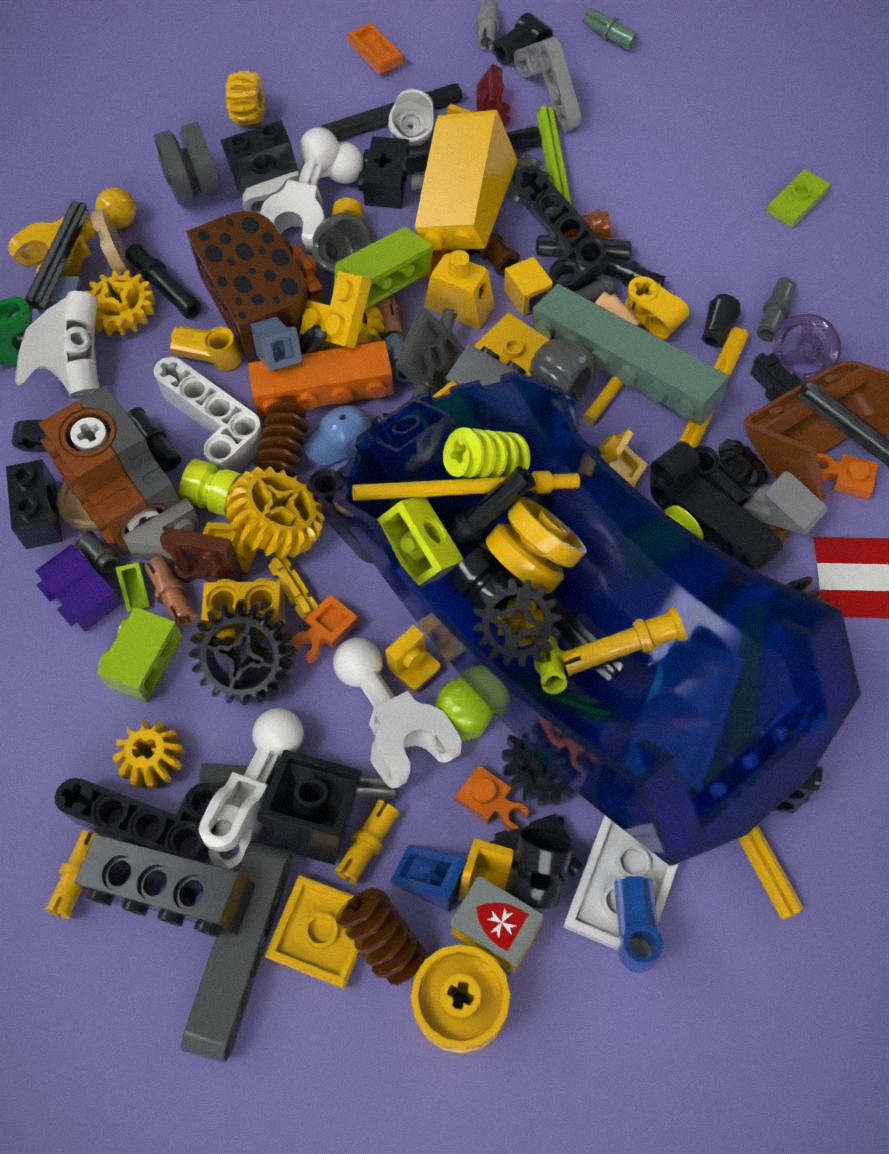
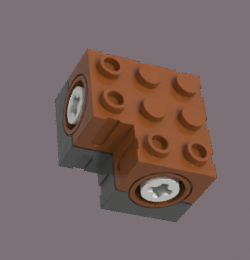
(107, 465)

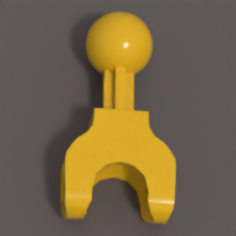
(117, 203)

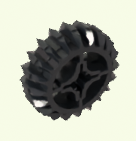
(228, 650)

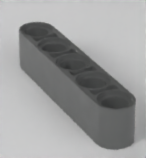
(236, 958)

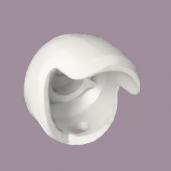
(414, 109)

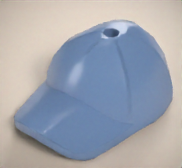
(335, 438)

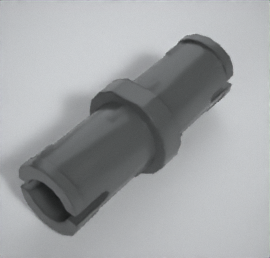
(776, 309)

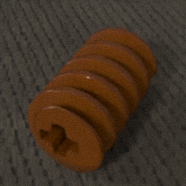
(282, 438)
(381, 936)

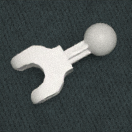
(343, 170)
(301, 201)
(395, 720)
(238, 802)

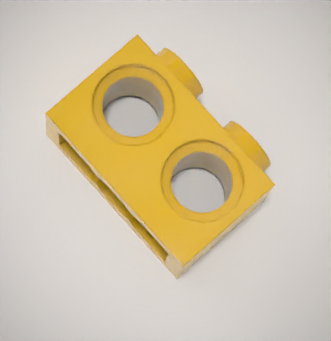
(229, 590)

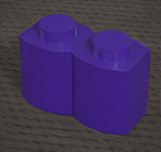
(77, 587)

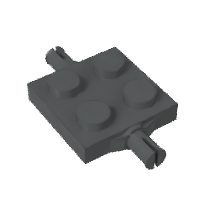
(429, 351)

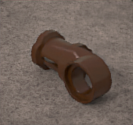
(497, 253)

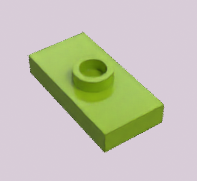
(798, 198)

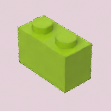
(139, 654)

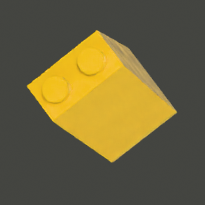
(465, 180)

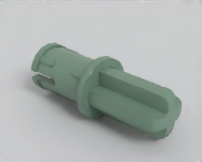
(611, 29)

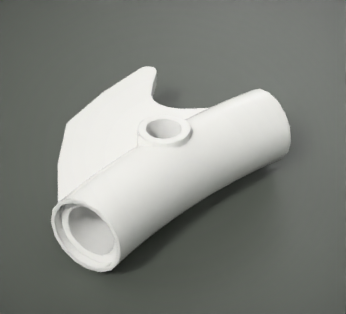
(63, 344)

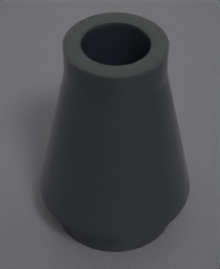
(721, 316)

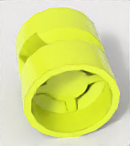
(207, 485)

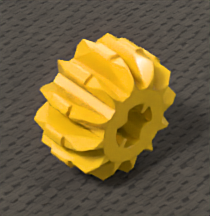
(245, 97)
(134, 763)

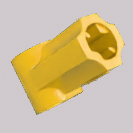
(211, 346)

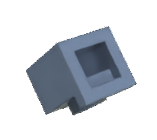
(275, 343)

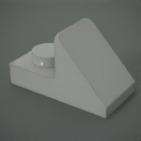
(786, 505)
(145, 539)

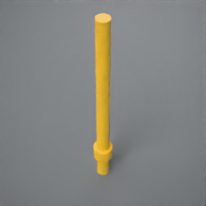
(544, 484)

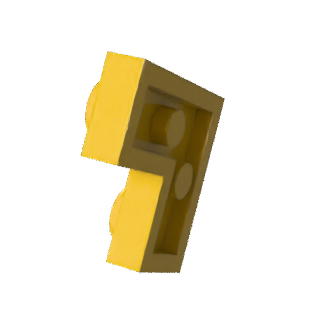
(345, 313)

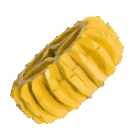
(274, 512)

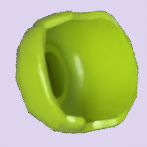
(464, 708)

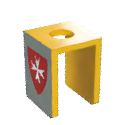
(496, 923)

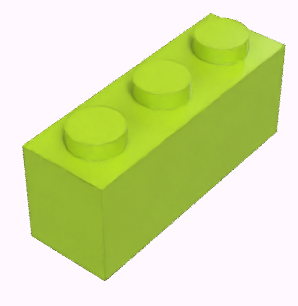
(389, 263)

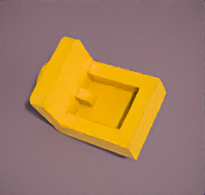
(621, 457)

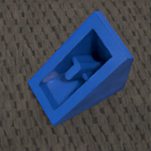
(430, 875)

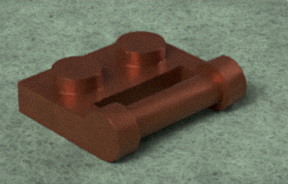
(212, 554)

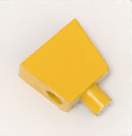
(462, 287)

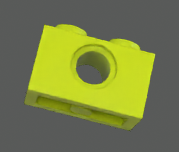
(420, 540)

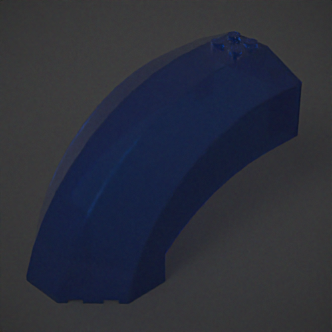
(686, 737)

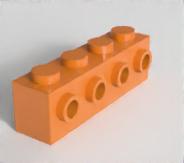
(324, 378)

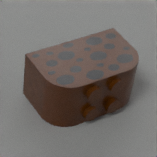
(249, 274)

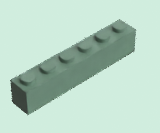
(633, 354)

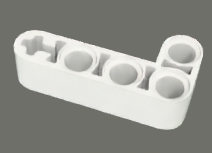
(206, 405)

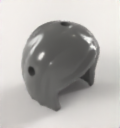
(339, 238)
(564, 365)

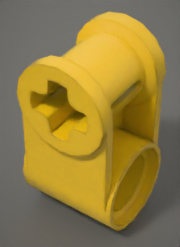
(658, 310)

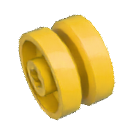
(535, 545)
(467, 972)

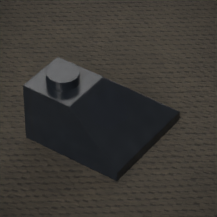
(310, 805)

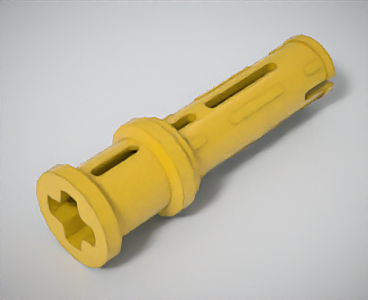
(642, 636)

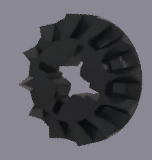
(742, 463)

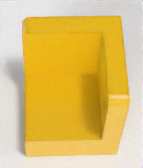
(524, 282)
(488, 861)

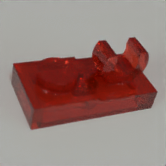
(489, 93)

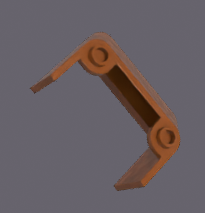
(792, 433)

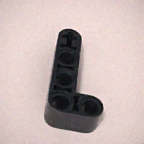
(557, 225)
(724, 523)
(137, 816)

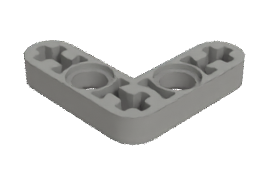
(549, 59)

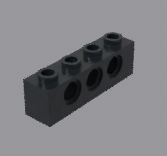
(111, 861)

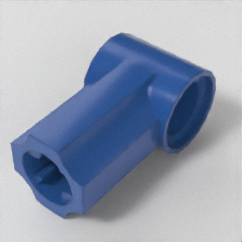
(637, 920)

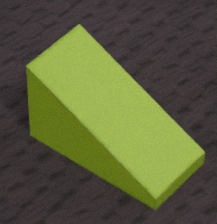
(133, 586)

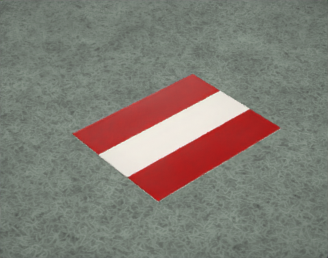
(854, 575)

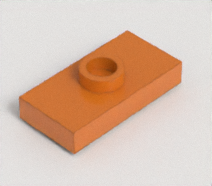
(375, 48)

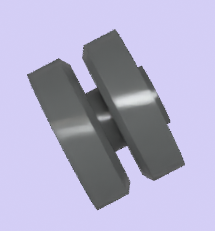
(187, 163)

